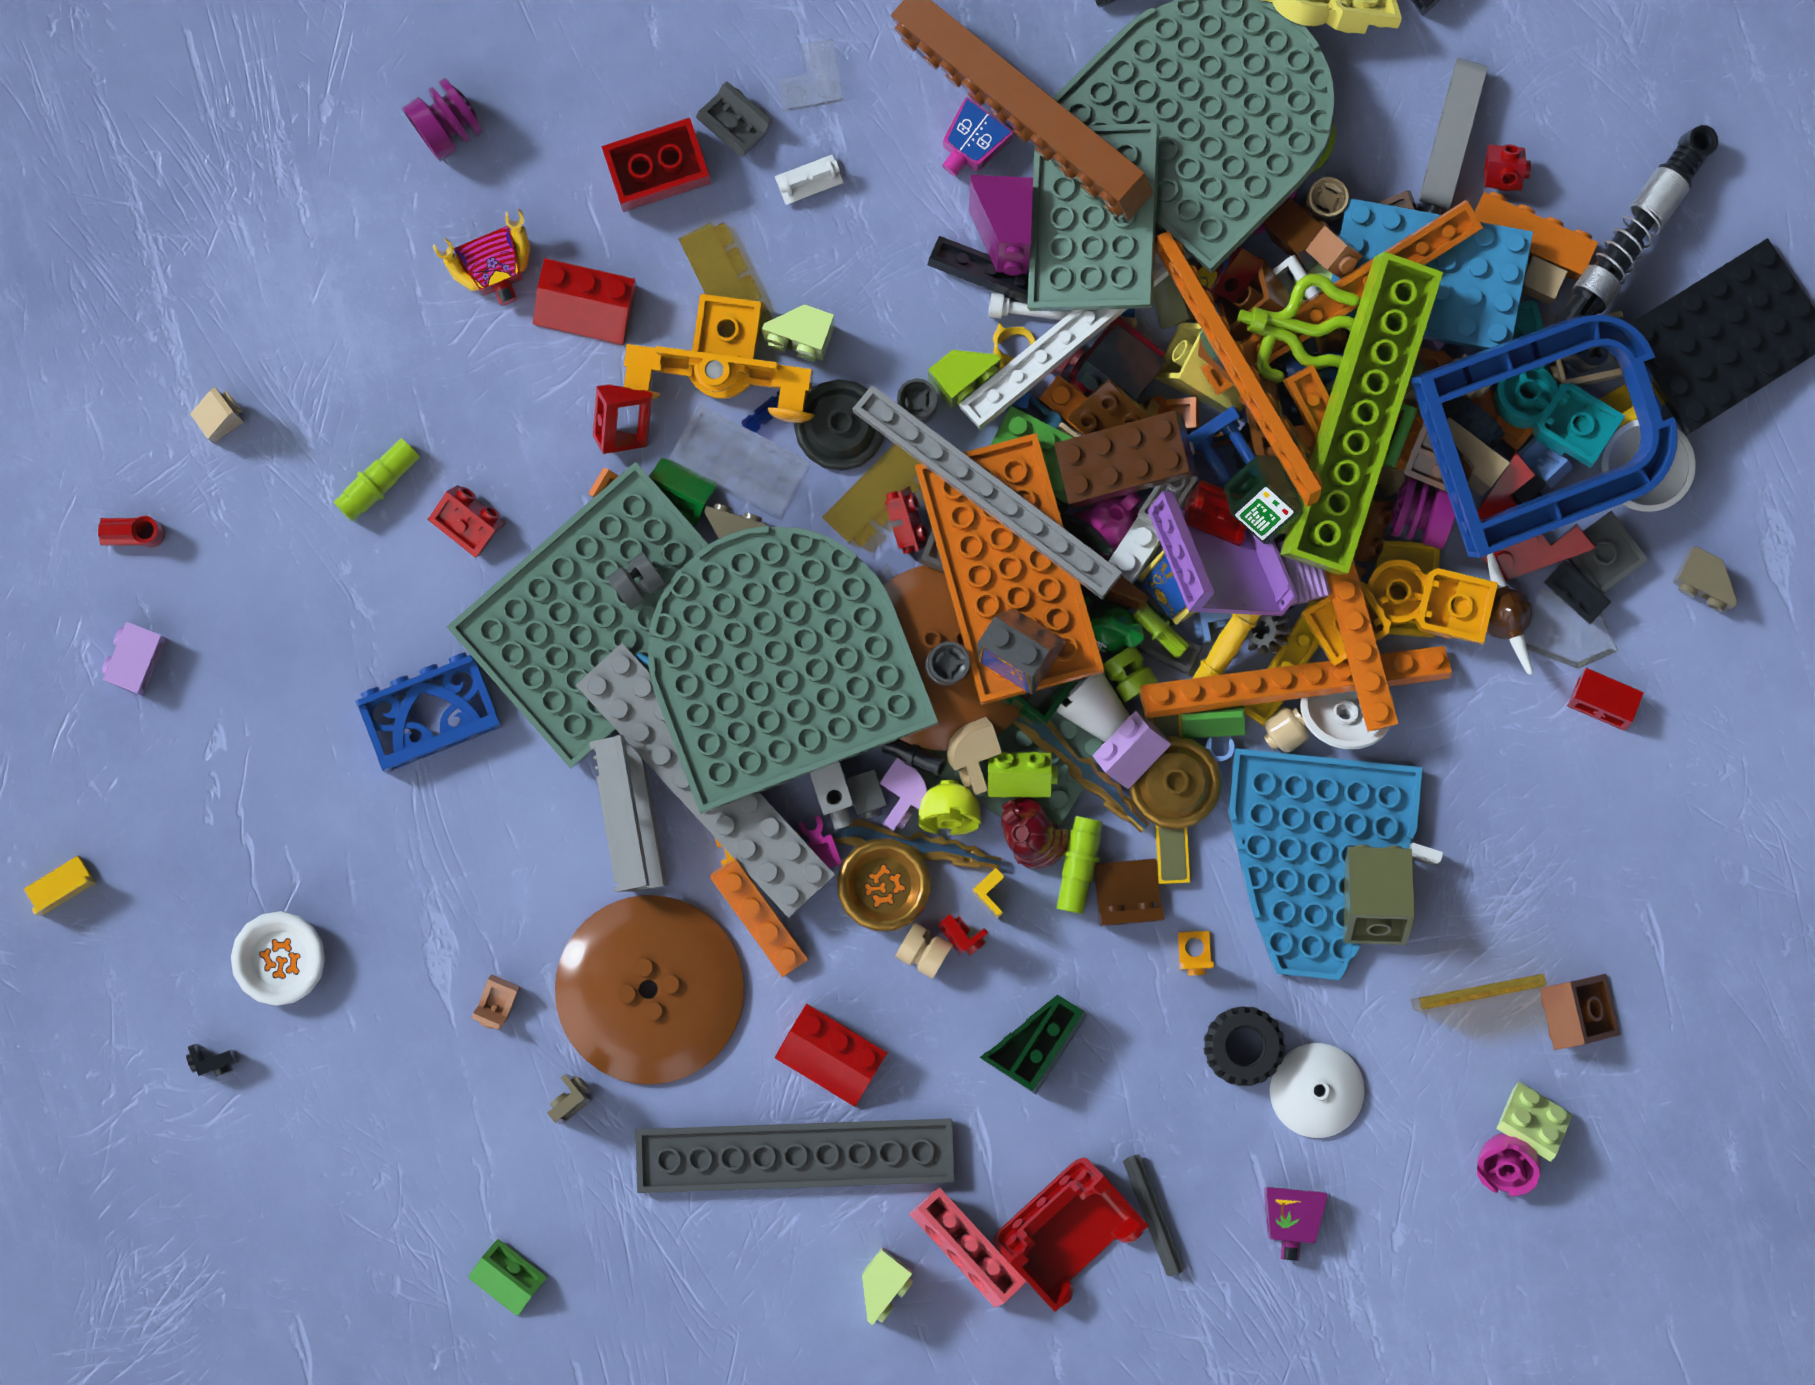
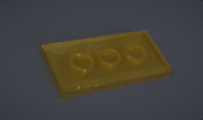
(1478, 992)

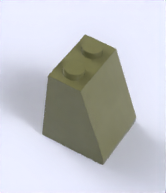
(1378, 895)

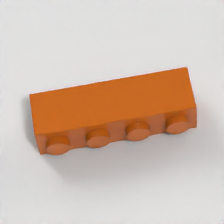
(1549, 239)

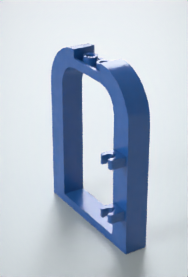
(1575, 501)

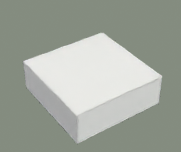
(1425, 854)

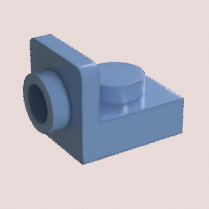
(1203, 619)

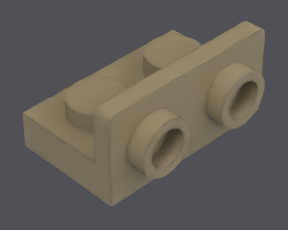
(569, 1104)

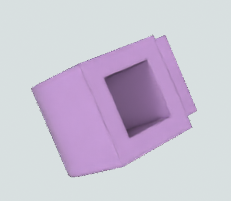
(908, 787)

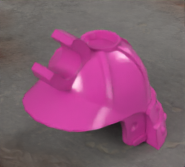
(1112, 518)

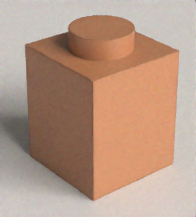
(1334, 252)

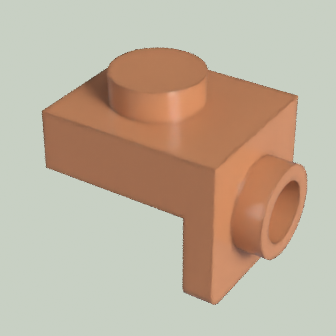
(495, 1003)

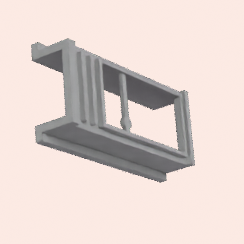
(628, 816)

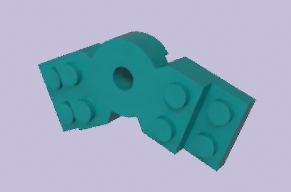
(1560, 415)

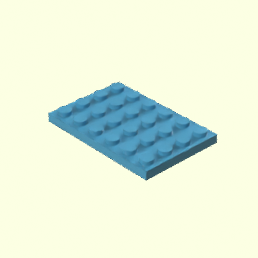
(1479, 277)

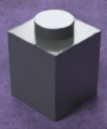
(866, 794)

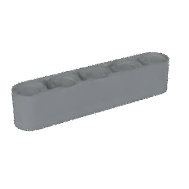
(1453, 133)

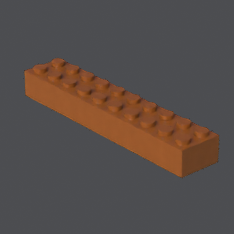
(1023, 105)

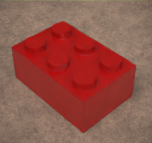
(656, 164)

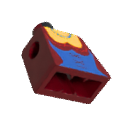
(1231, 276)

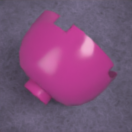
(1508, 1165)

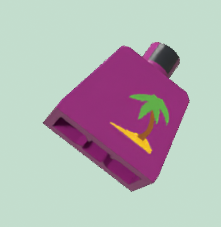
(1293, 1218)

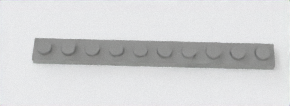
(987, 492)

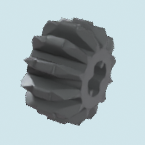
(1271, 640)

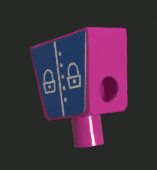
(973, 138)

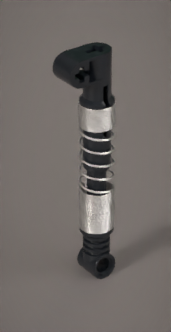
(1651, 210)

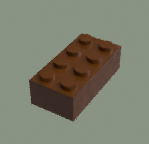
(1125, 459)

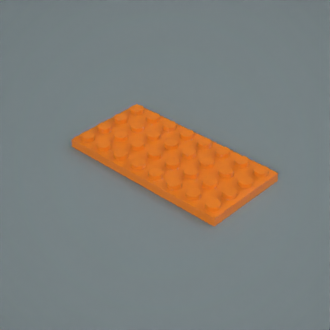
(998, 571)

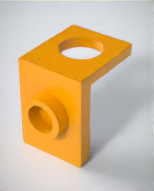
(1198, 964)

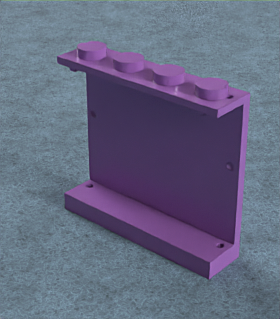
(1218, 574)

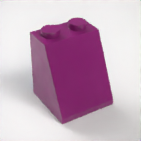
(1003, 219)

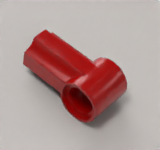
(129, 532)

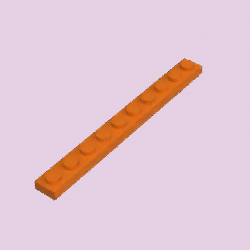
(1418, 247)
(1244, 377)
(1358, 638)
(1286, 683)

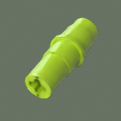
(376, 480)
(1079, 864)

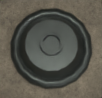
(835, 434)

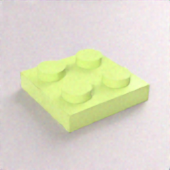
(1534, 1121)

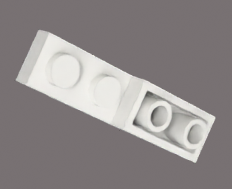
(1141, 539)

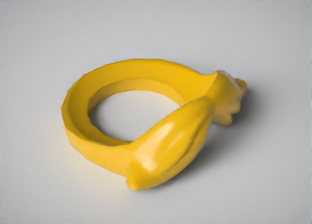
(1004, 333)

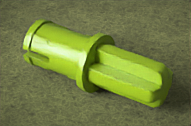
(1161, 631)

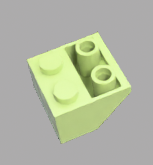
(802, 331)
(881, 1282)

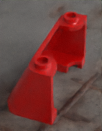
(1066, 1230)

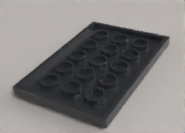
(1728, 336)

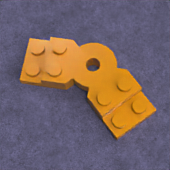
(1436, 602)

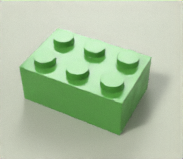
(1020, 424)

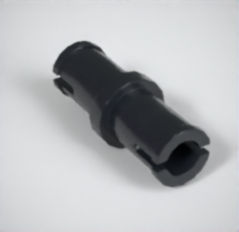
(916, 756)

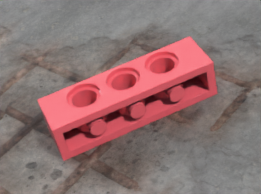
(967, 1247)

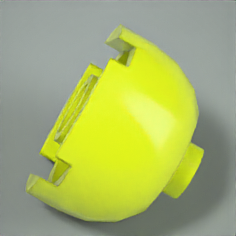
(949, 808)

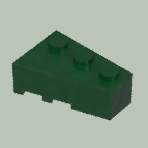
(1037, 1044)

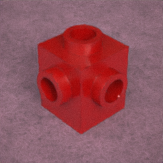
(1506, 167)

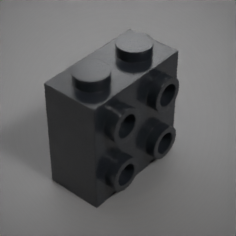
(1123, 361)

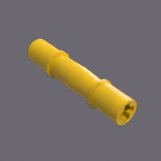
(1227, 645)

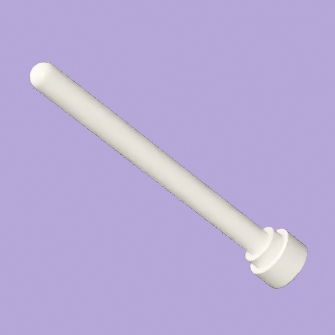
(1001, 306)

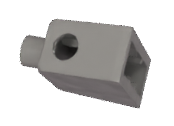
(830, 779)

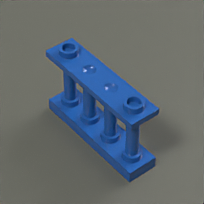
(1227, 424)

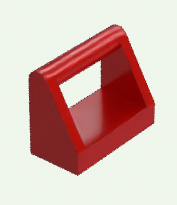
(607, 402)

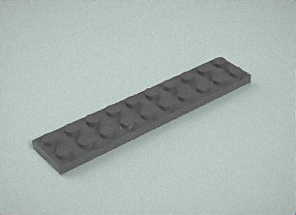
(794, 1155)

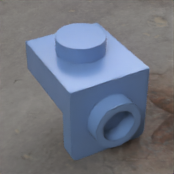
(1545, 462)

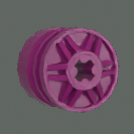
(442, 119)
(1423, 511)

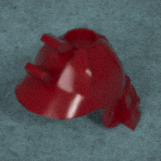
(1031, 835)

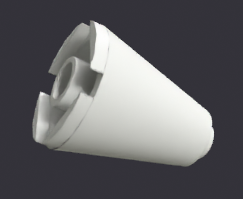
(1094, 707)

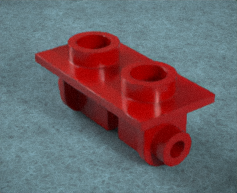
(912, 531)

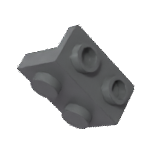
(734, 119)

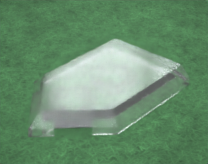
(1564, 635)

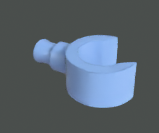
(1221, 758)

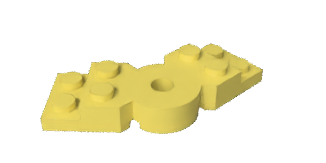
(1342, 15)

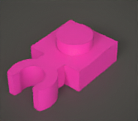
(822, 846)

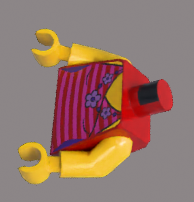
(491, 260)

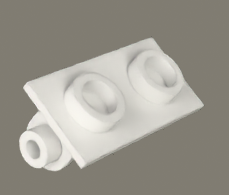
(809, 179)

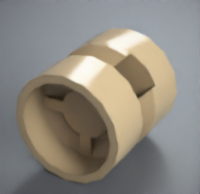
(1327, 199)
(923, 950)

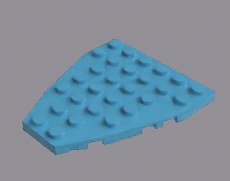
(1292, 842)

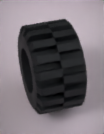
(1216, 1046)

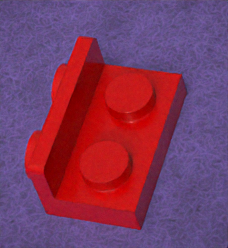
(466, 520)
(956, 932)

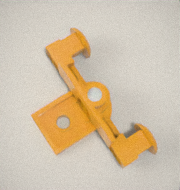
(723, 365)

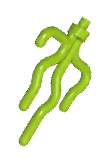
(1277, 326)

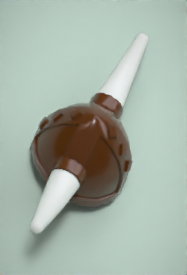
(1509, 614)

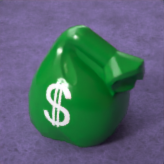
(1114, 627)

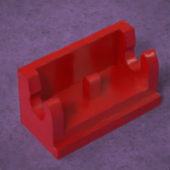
(1209, 511)
(1605, 699)

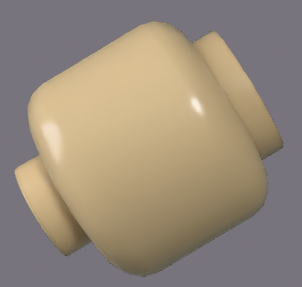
(1286, 729)

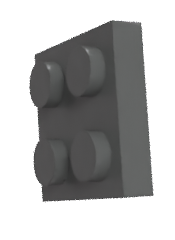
(1614, 554)

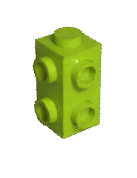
(1020, 775)

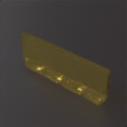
(720, 269)
(866, 498)

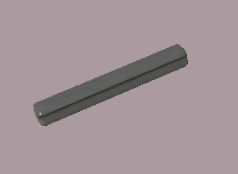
(1153, 1215)

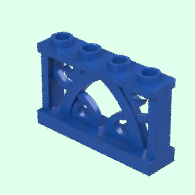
(404, 749)

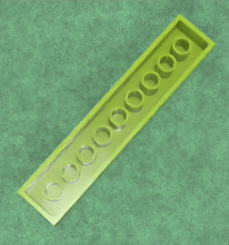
(1363, 410)

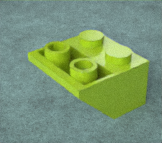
(961, 373)

